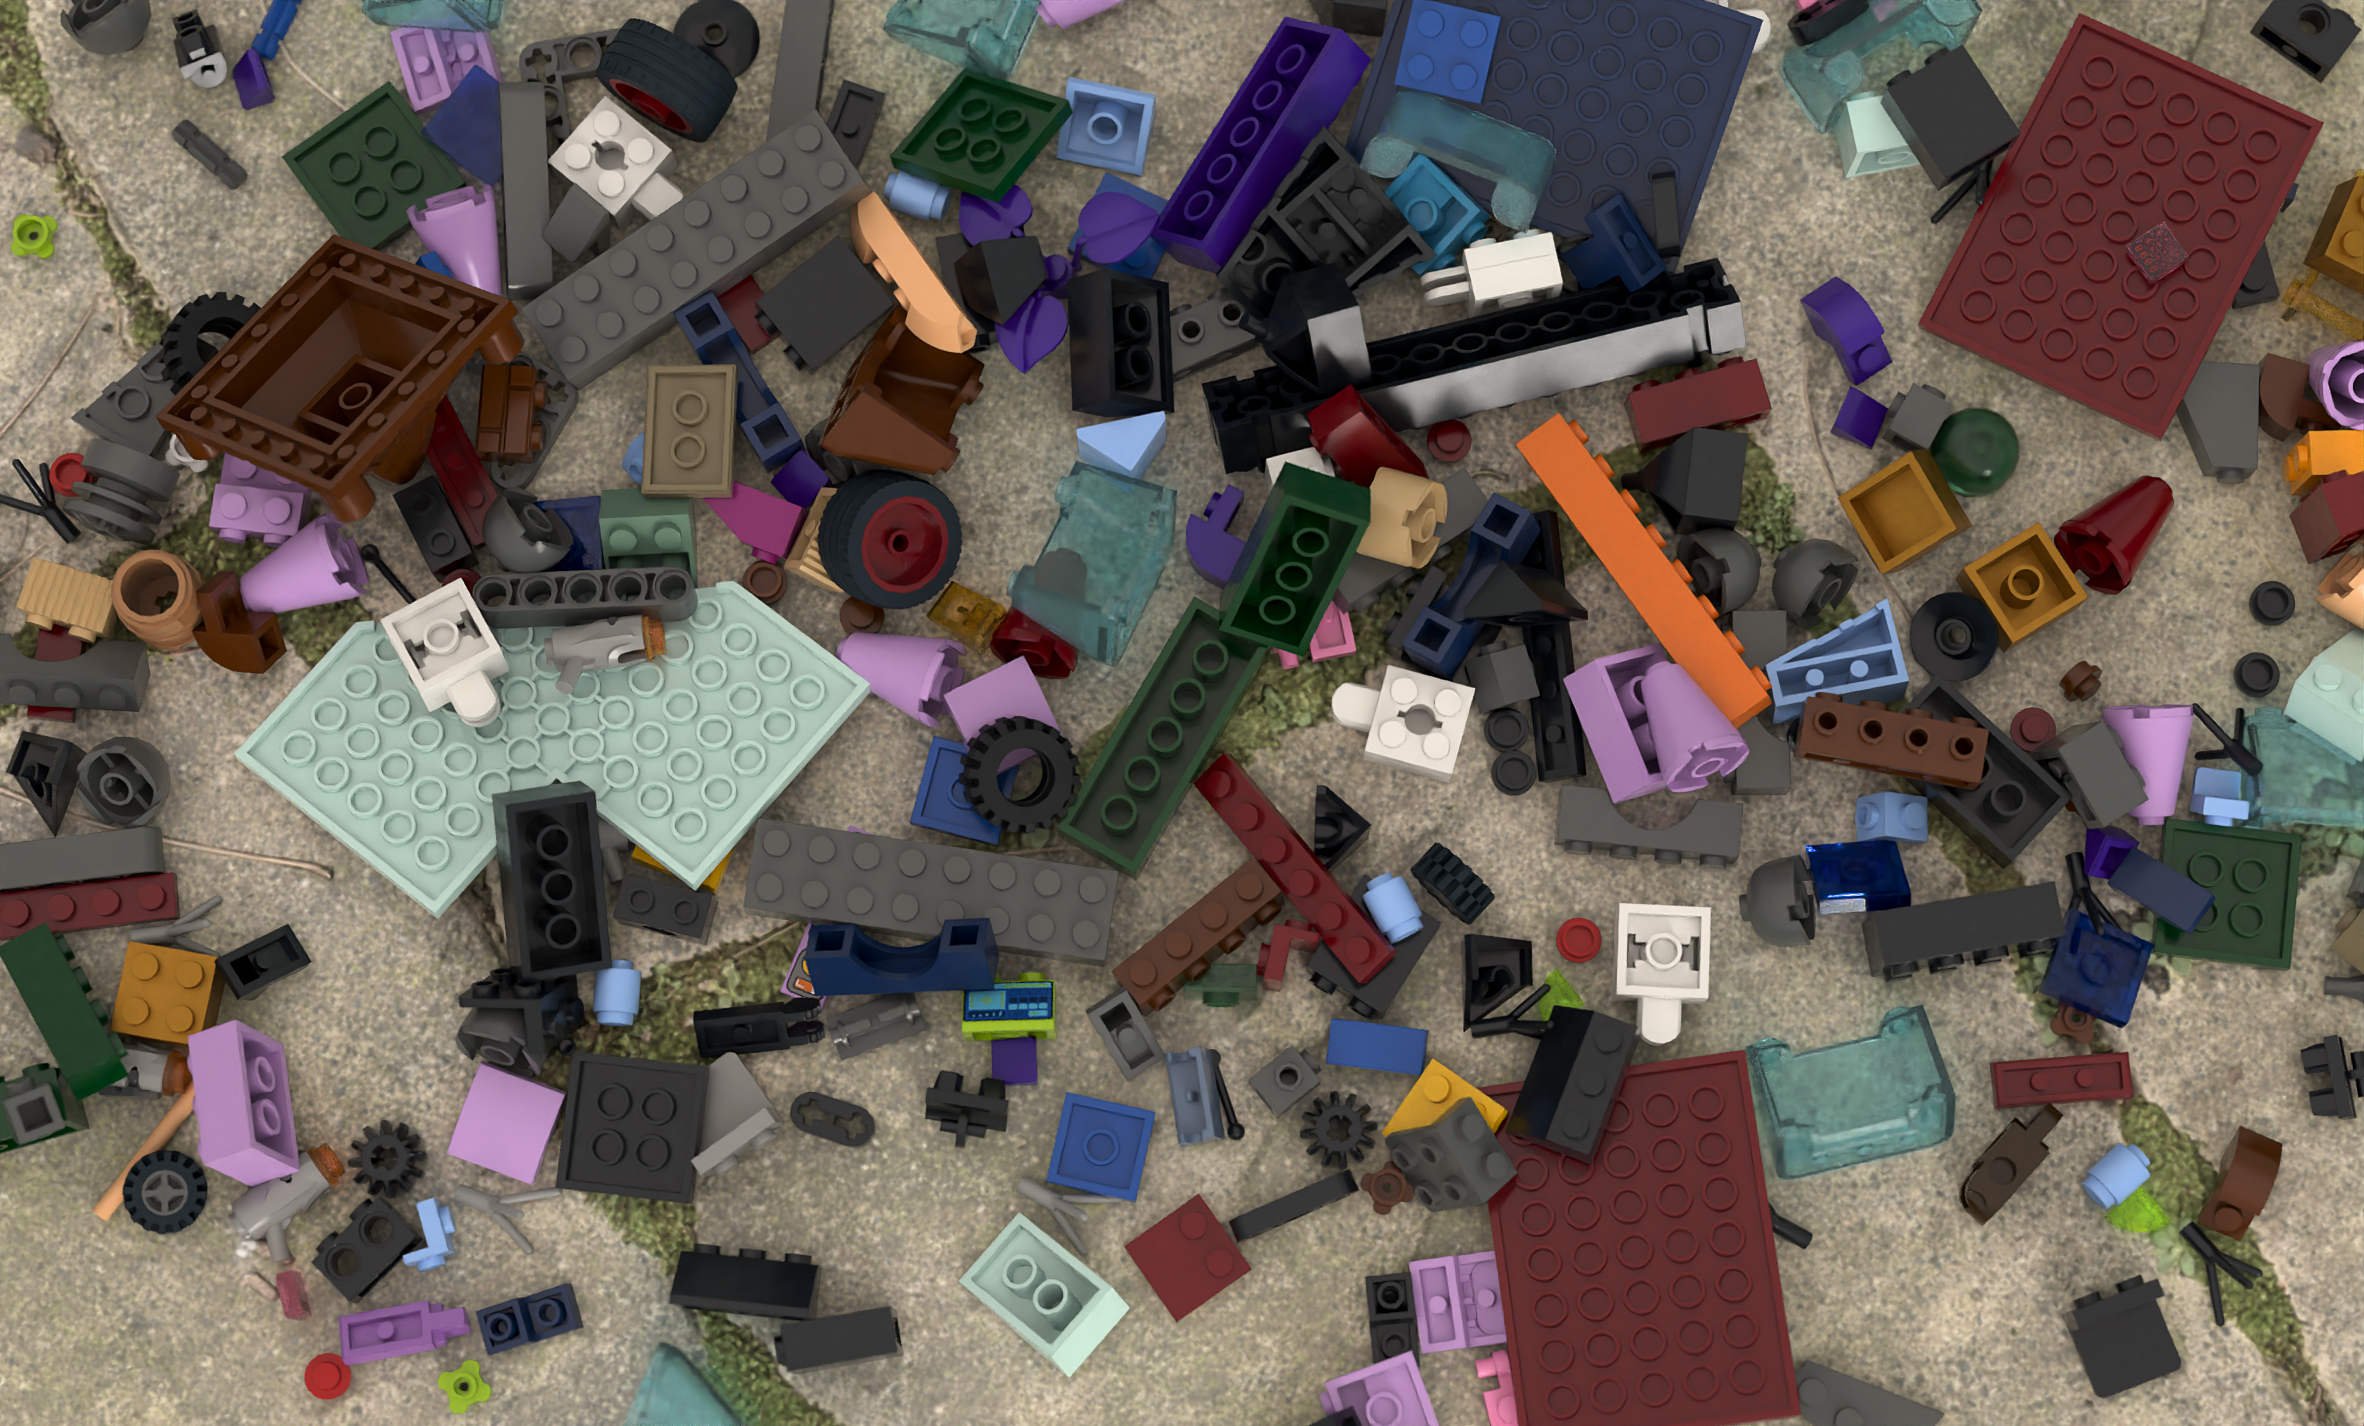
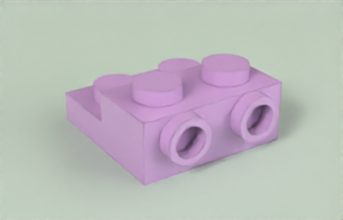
(257, 504)
(1382, 1394)

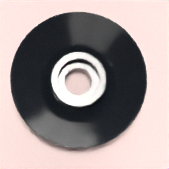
(740, 35)
(1935, 645)

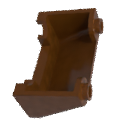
(902, 401)

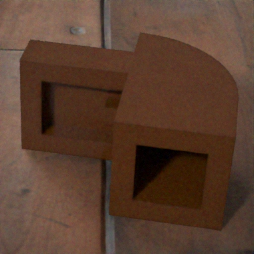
(2281, 400)
(232, 635)
(2243, 1183)

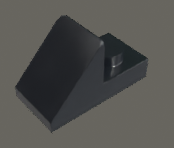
(262, 963)

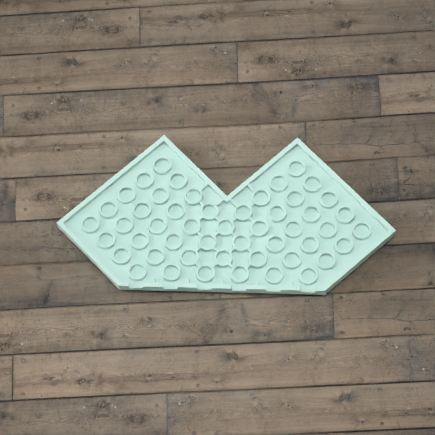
(671, 746)

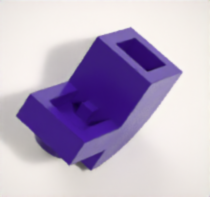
(1850, 326)
(1208, 544)

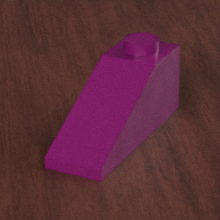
(761, 521)

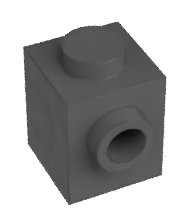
(1916, 417)
(1501, 676)
(1286, 1080)
(30, 1110)

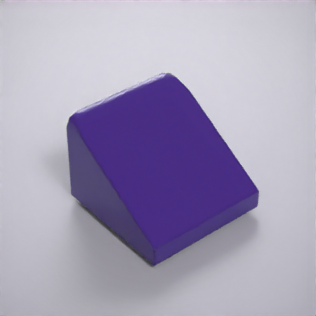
(252, 81)
(1859, 418)
(801, 480)
(2106, 850)
(1015, 1061)

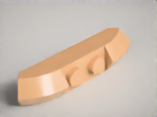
(930, 305)

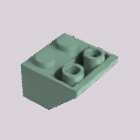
(648, 531)

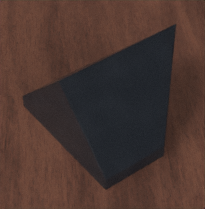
(1000, 275)
(46, 774)
(1337, 828)
(1492, 973)

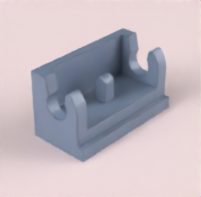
(1194, 1096)

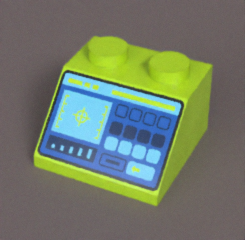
(1011, 1010)

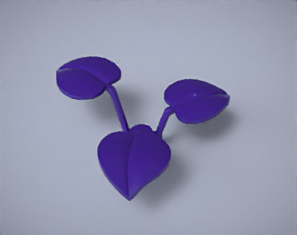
(1113, 231)

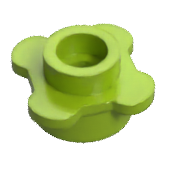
(23, 228)
(477, 1389)

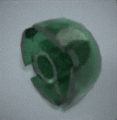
(1976, 451)

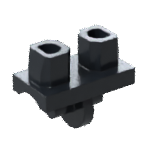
(199, 50)
(2331, 1057)
(964, 1112)

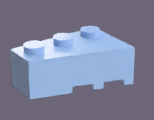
(1853, 661)

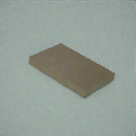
(689, 431)

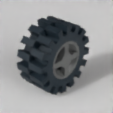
(1452, 883)
(160, 1206)

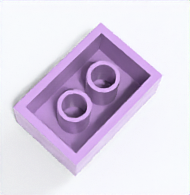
(1616, 720)
(243, 1103)

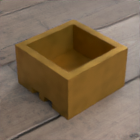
(1904, 511)

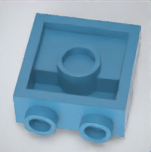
(1438, 211)

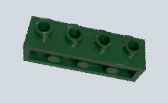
(63, 1012)

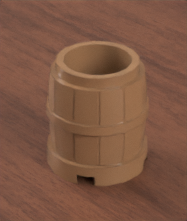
(141, 586)

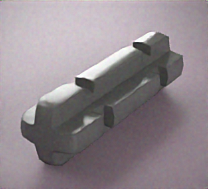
(209, 154)

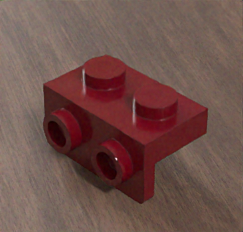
(1274, 957)

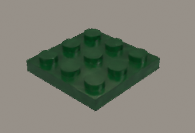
(981, 134)
(372, 169)
(2254, 890)

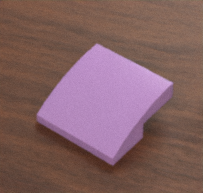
(438, 61)
(998, 694)
(507, 1122)
(1457, 1302)

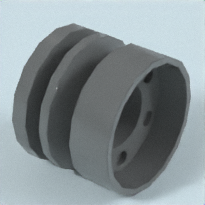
(121, 491)

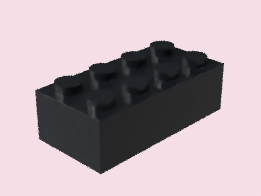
(2014, 791)
(552, 881)
(1962, 930)

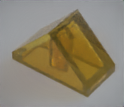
(967, 616)

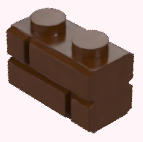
(509, 414)

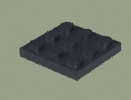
(632, 1127)

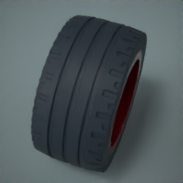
(666, 80)
(890, 539)

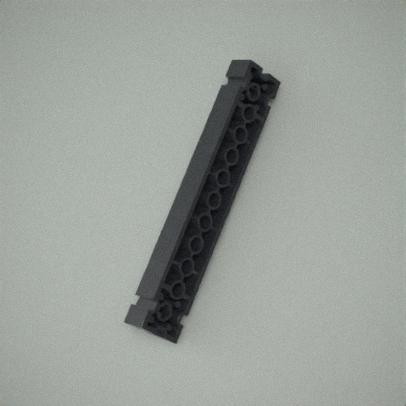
(1494, 361)

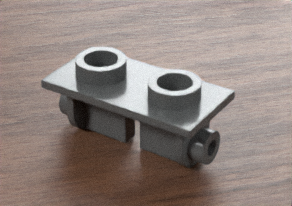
(875, 1024)

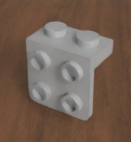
(734, 1117)

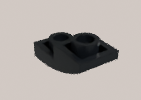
(1391, 1316)

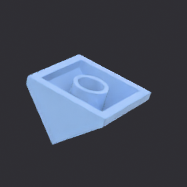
(1107, 126)
(1123, 444)

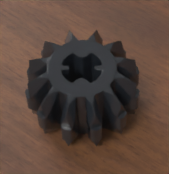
(1353, 1133)
(381, 1175)

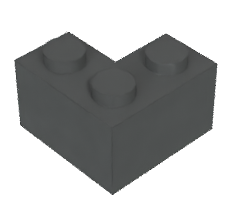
(2094, 771)

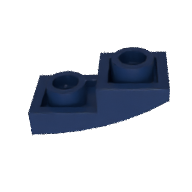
(2161, 890)
(529, 1319)

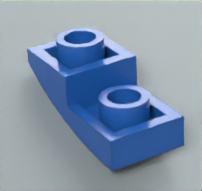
(1377, 1046)

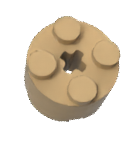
(1403, 518)

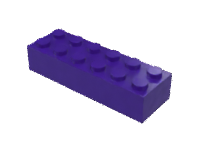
(1259, 138)

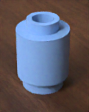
(917, 196)
(1393, 907)
(617, 994)
(2116, 1175)

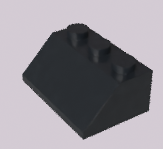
(1120, 344)
(1574, 1082)
(746, 1283)

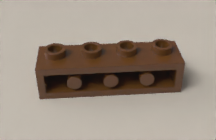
(1891, 742)
(1200, 937)

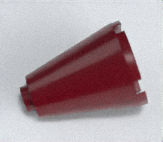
(2115, 533)
(1044, 651)

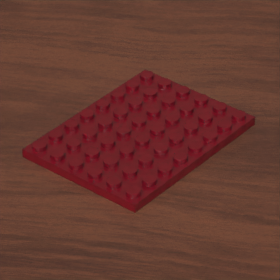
(2099, 161)
(1654, 1270)

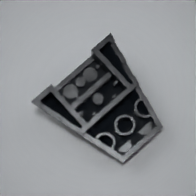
(1321, 217)

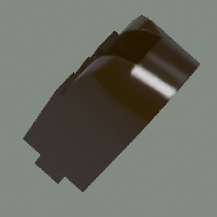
(2007, 1164)

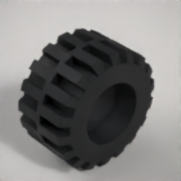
(195, 318)
(1056, 781)

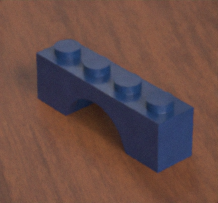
(758, 410)
(1441, 632)
(852, 963)

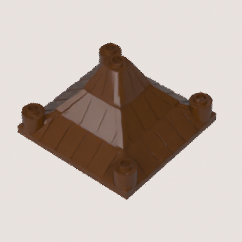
(342, 373)

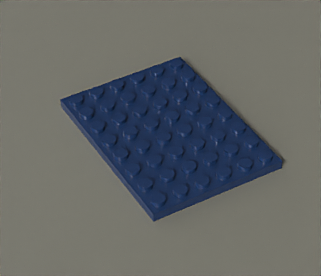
(1612, 89)

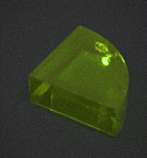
(1560, 994)
(2138, 1213)

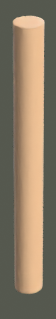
(154, 1142)

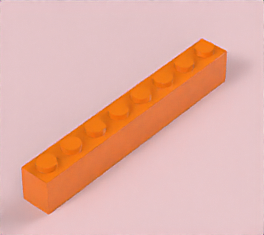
(1642, 570)

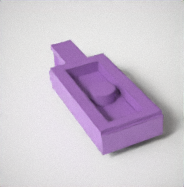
(399, 1331)

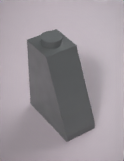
(2223, 420)

